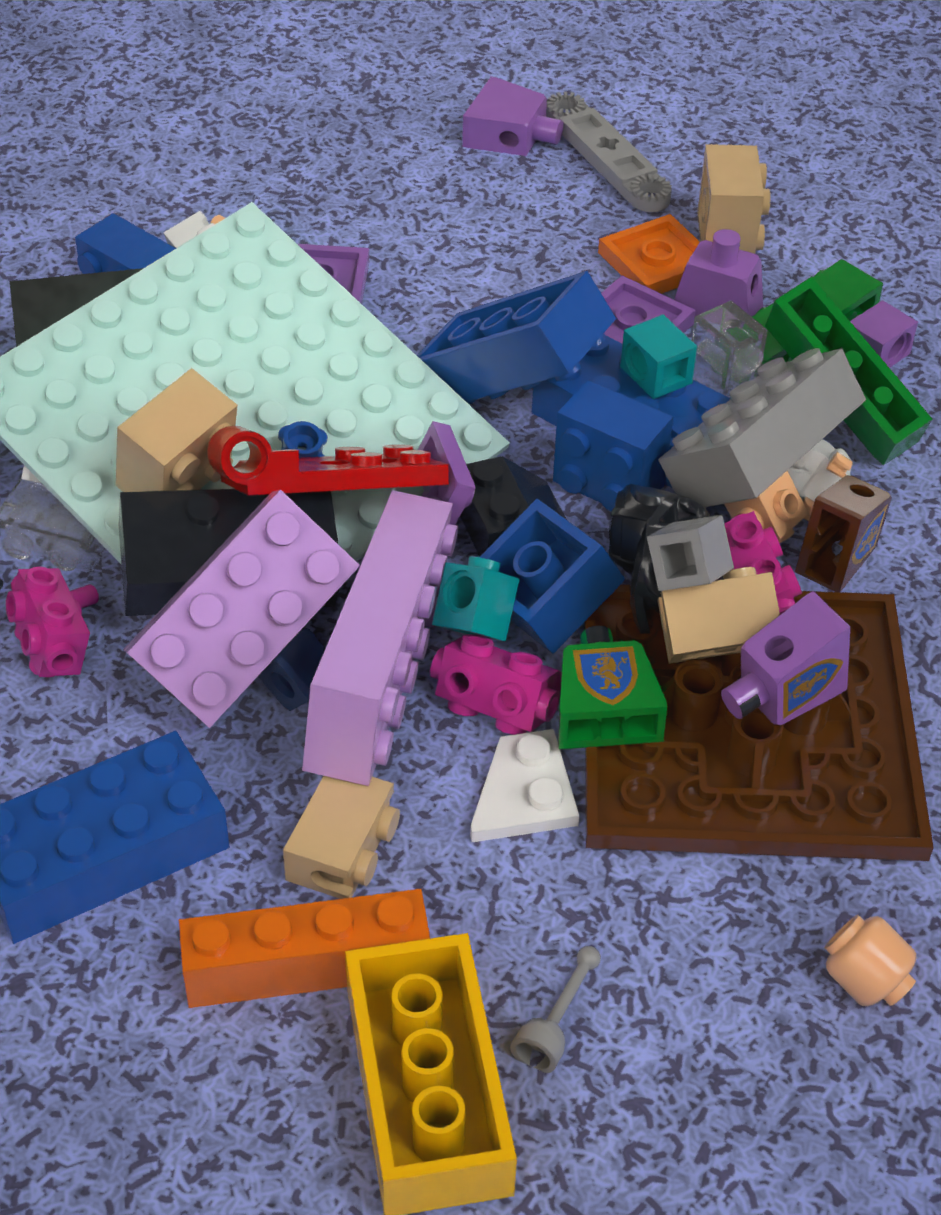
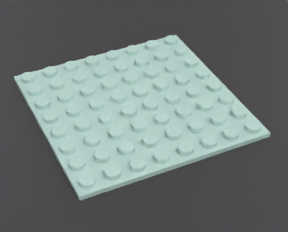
(258, 327)

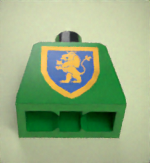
(609, 694)

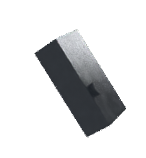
(175, 532)

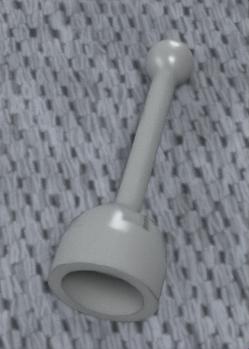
(546, 1033)

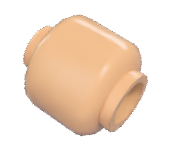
(871, 961)

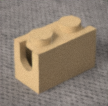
(717, 615)
(339, 836)

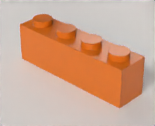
(291, 945)

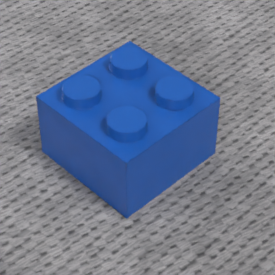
(608, 444)
(559, 574)

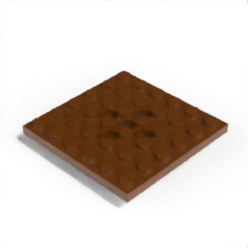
(817, 786)

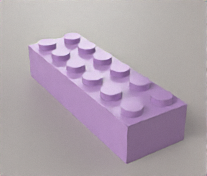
(376, 640)

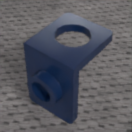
(294, 669)

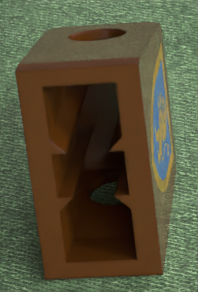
(845, 513)

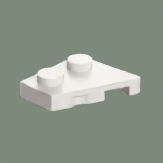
(525, 789)

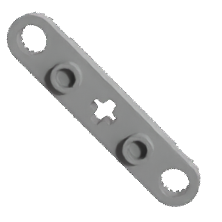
(610, 153)

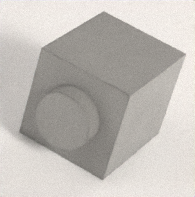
(690, 553)

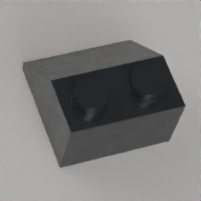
(500, 498)

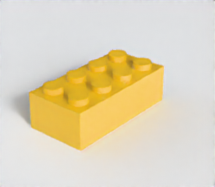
(429, 1076)

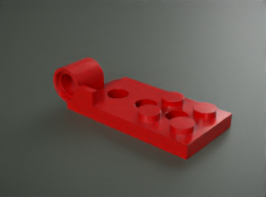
(347, 470)

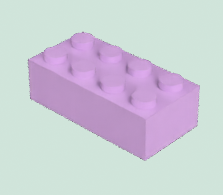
(242, 607)

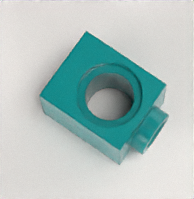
(658, 356)
(476, 599)

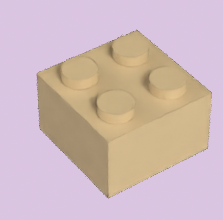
(733, 194)
(170, 435)

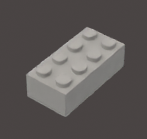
(762, 428)

